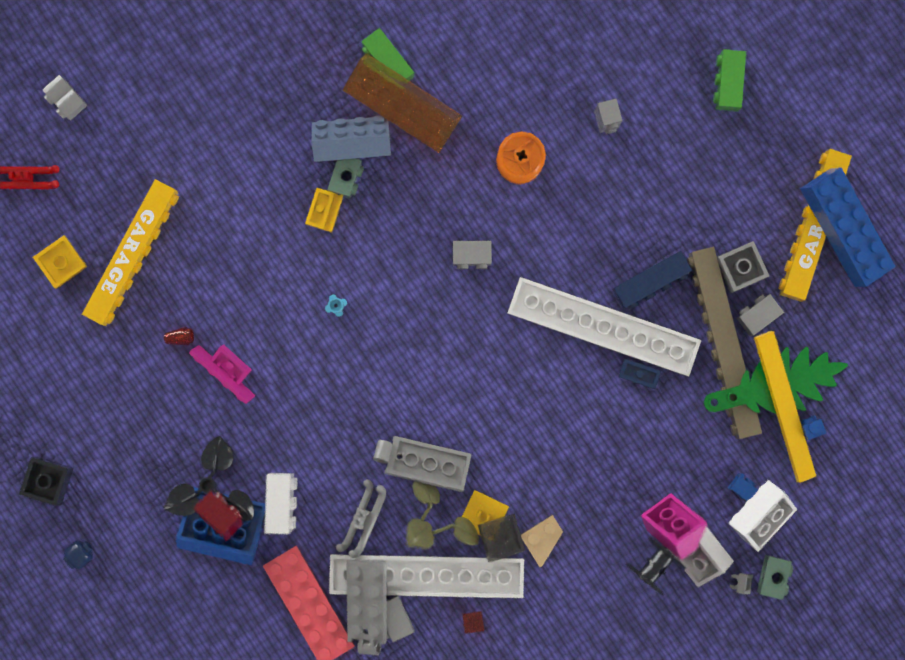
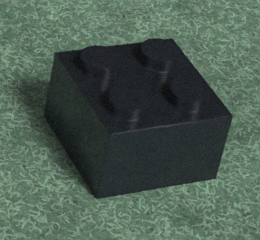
(46, 481)

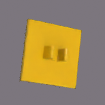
(483, 509)

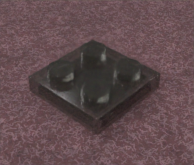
(501, 537)

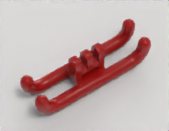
(23, 177)

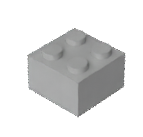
(742, 267)

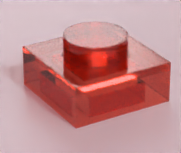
(473, 622)

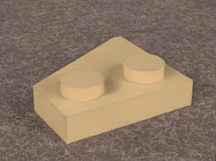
(542, 539)

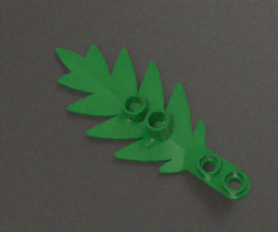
(800, 378)

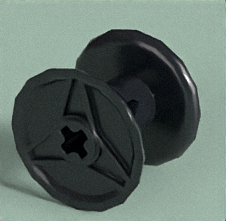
(656, 565)

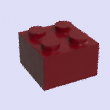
(218, 515)

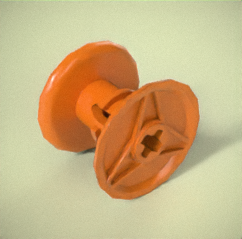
(533, 157)

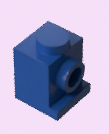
(812, 427)
(743, 488)

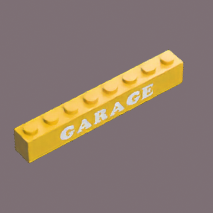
(810, 239)
(130, 253)

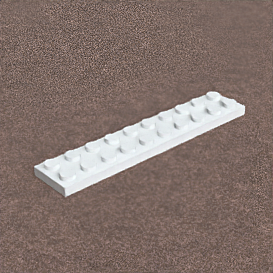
(604, 326)
(439, 576)

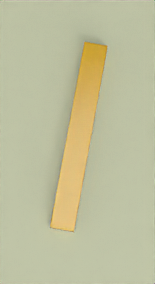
(785, 406)

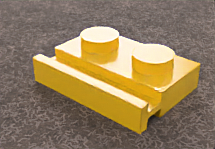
(324, 210)

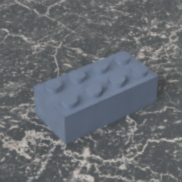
(350, 138)

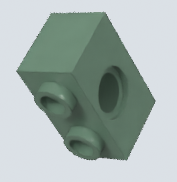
(341, 187)
(766, 585)

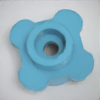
(337, 310)

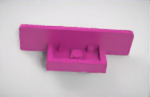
(227, 369)

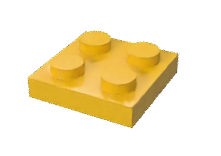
(60, 262)

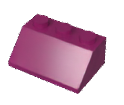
(675, 526)

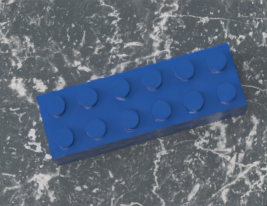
(847, 227)

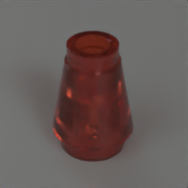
(181, 336)

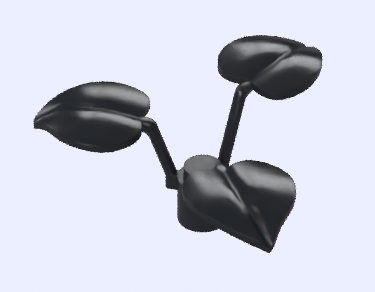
(215, 456)

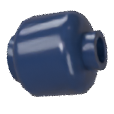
(78, 554)

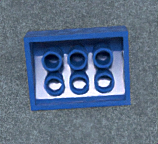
(199, 537)

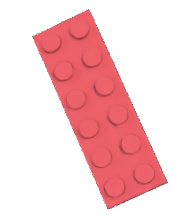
(308, 605)

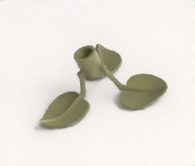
(420, 531)

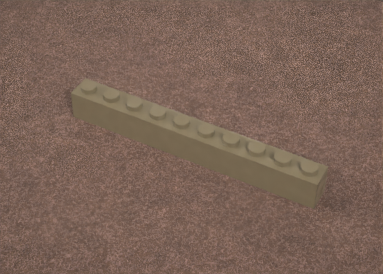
(722, 336)

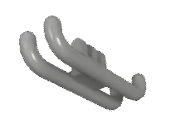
(363, 519)

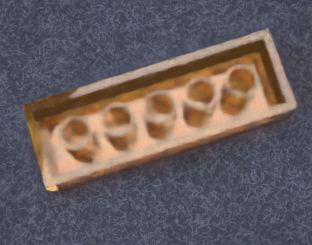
(402, 102)

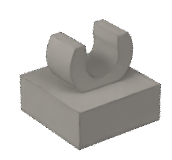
(744, 583)

